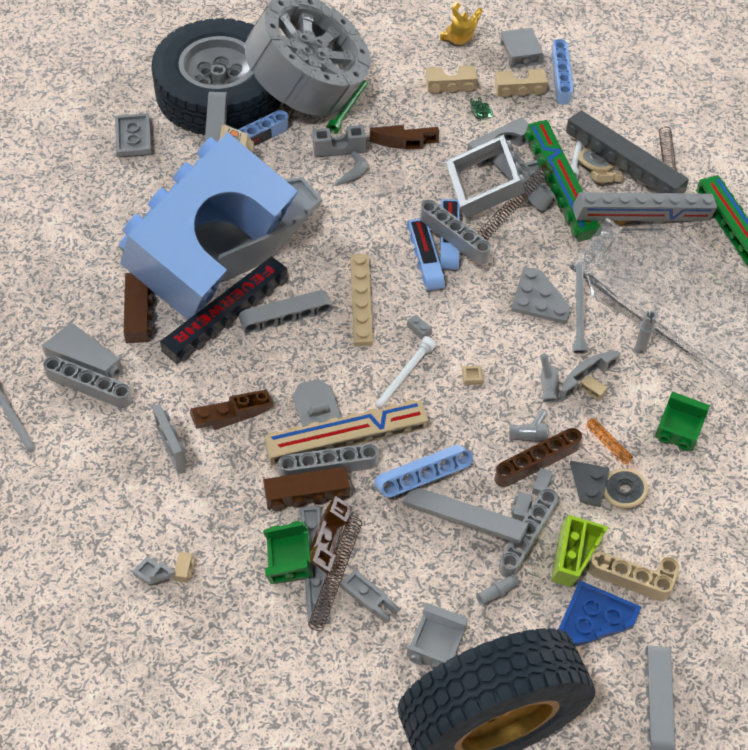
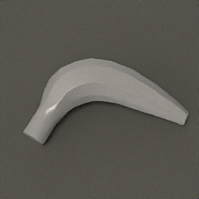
(357, 171)

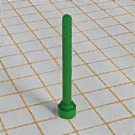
(335, 124)

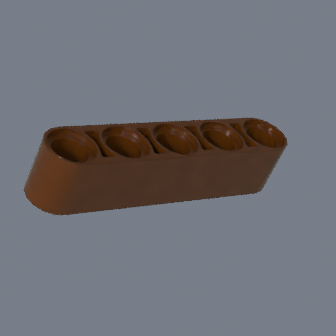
(543, 450)

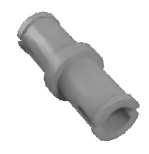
(497, 590)

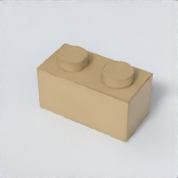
(593, 387)
(183, 567)

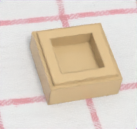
(472, 375)

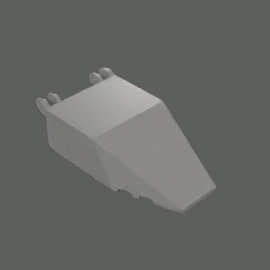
(239, 251)

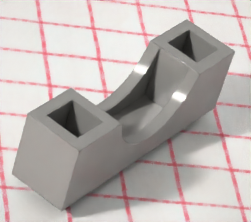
(513, 131)

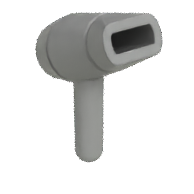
(549, 380)
(531, 432)

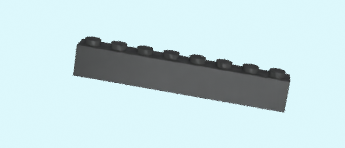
(625, 154)

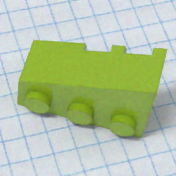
(574, 548)

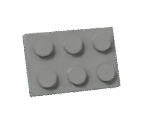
(133, 135)
(169, 437)

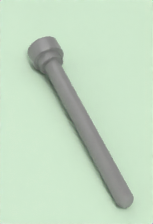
(580, 343)
(15, 422)

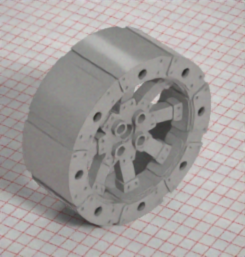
(301, 66)

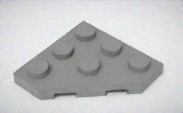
(539, 297)

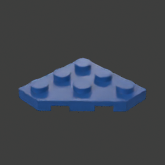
(597, 614)

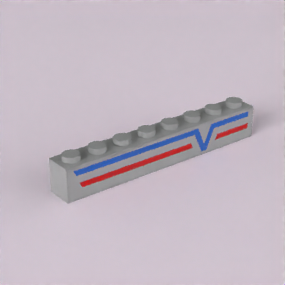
(644, 206)

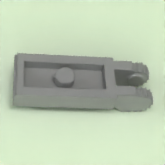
(368, 595)

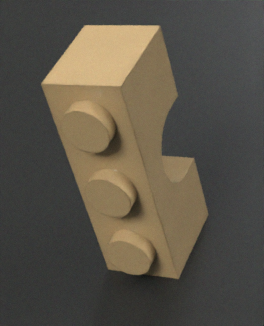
(438, 81)
(508, 85)

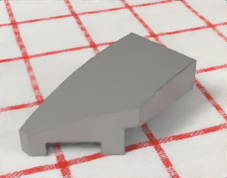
(152, 572)

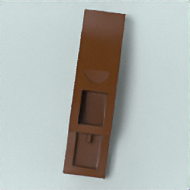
(400, 138)
(235, 410)

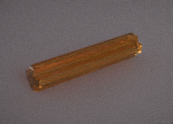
(609, 441)

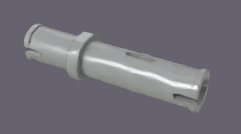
(646, 329)

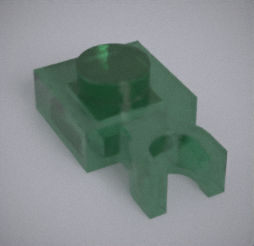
(479, 109)

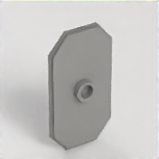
(315, 402)

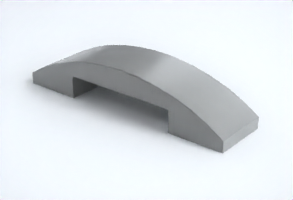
(602, 361)

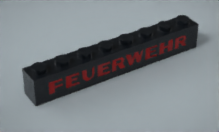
(224, 310)

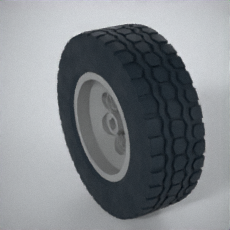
(204, 60)

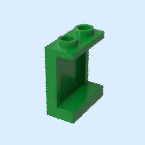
(682, 421)
(288, 552)

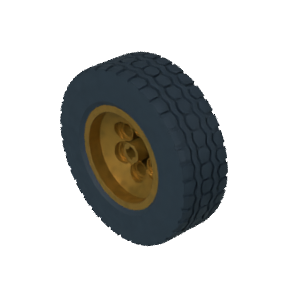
(498, 694)

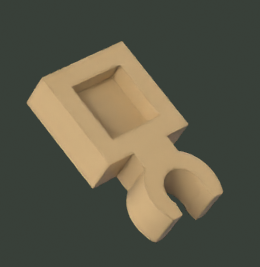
(603, 177)

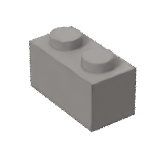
(419, 327)
(543, 480)
(522, 504)

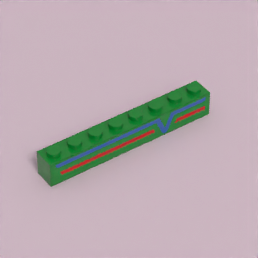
(562, 180)
(728, 213)

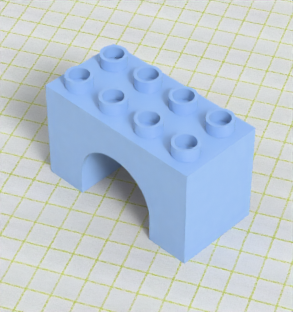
(222, 187)

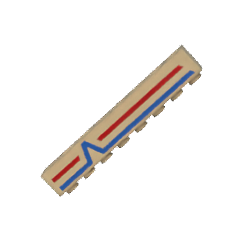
(347, 431)

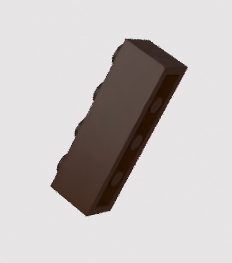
(136, 310)
(306, 488)

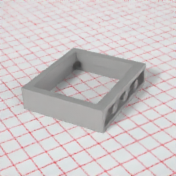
(495, 195)

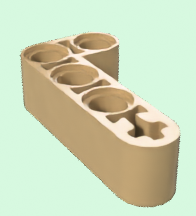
(632, 572)

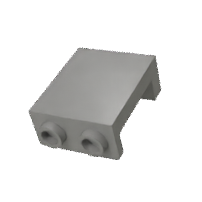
(522, 47)
(436, 636)

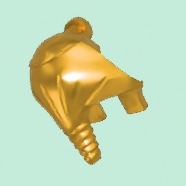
(461, 28)

